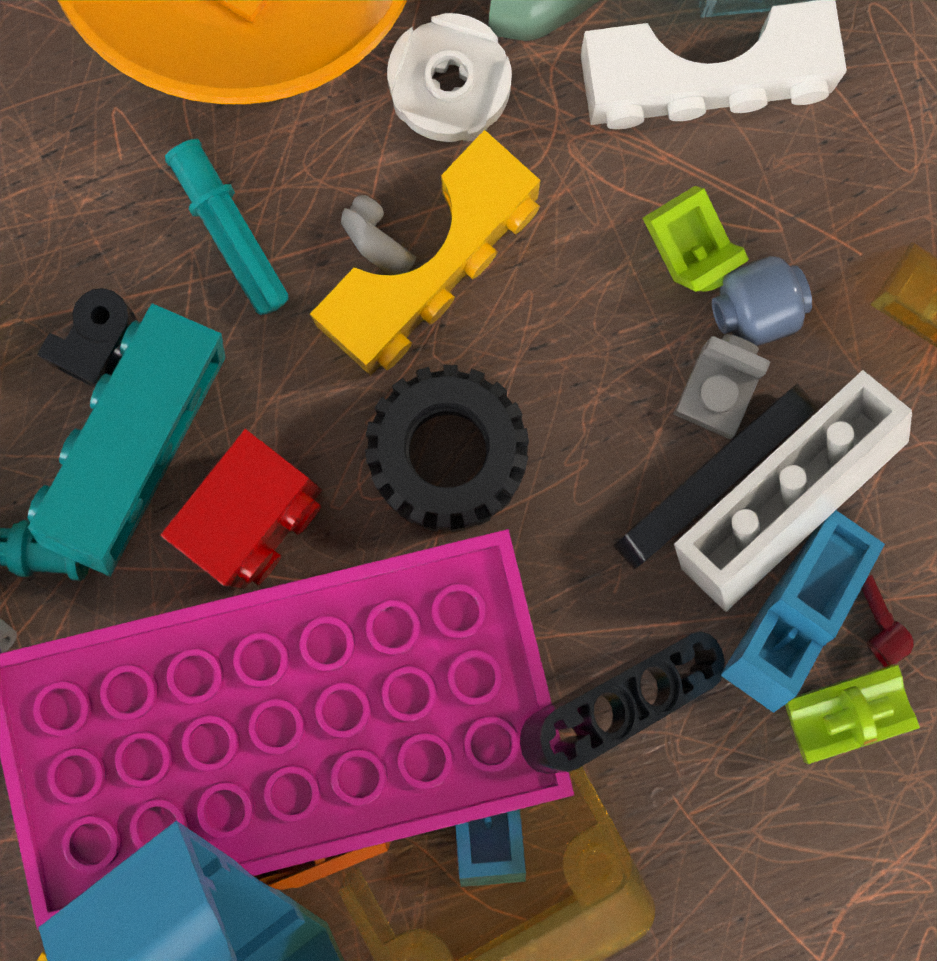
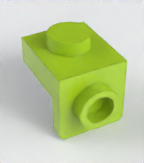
(693, 241)

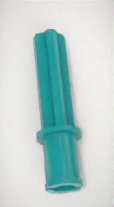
(226, 225)

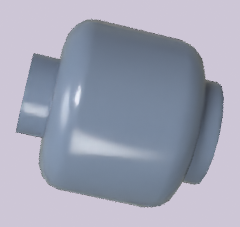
(763, 301)

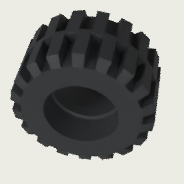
(434, 396)

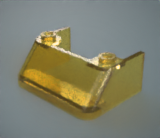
(601, 917)

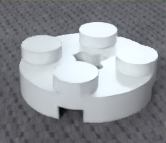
(431, 49)

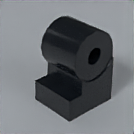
(94, 339)

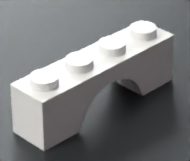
(638, 78)

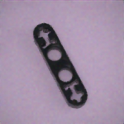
(715, 476)
(627, 703)

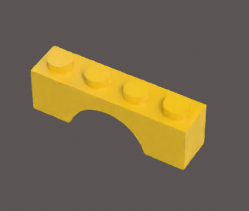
(376, 313)

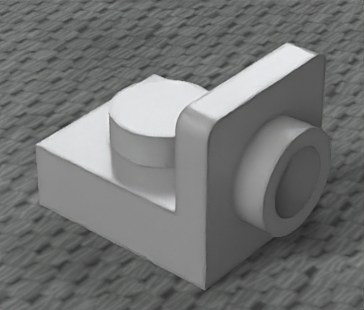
(722, 384)

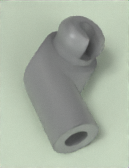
(370, 241)

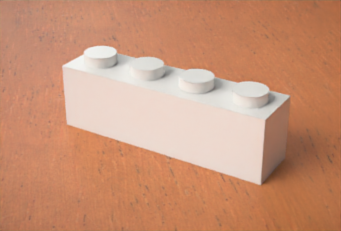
(794, 490)

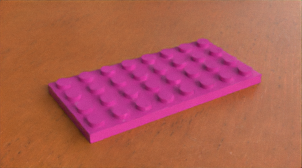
(279, 720)

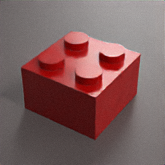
(244, 513)

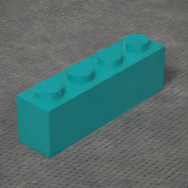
(127, 439)

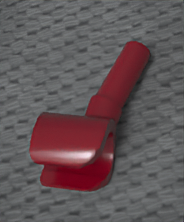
(894, 640)

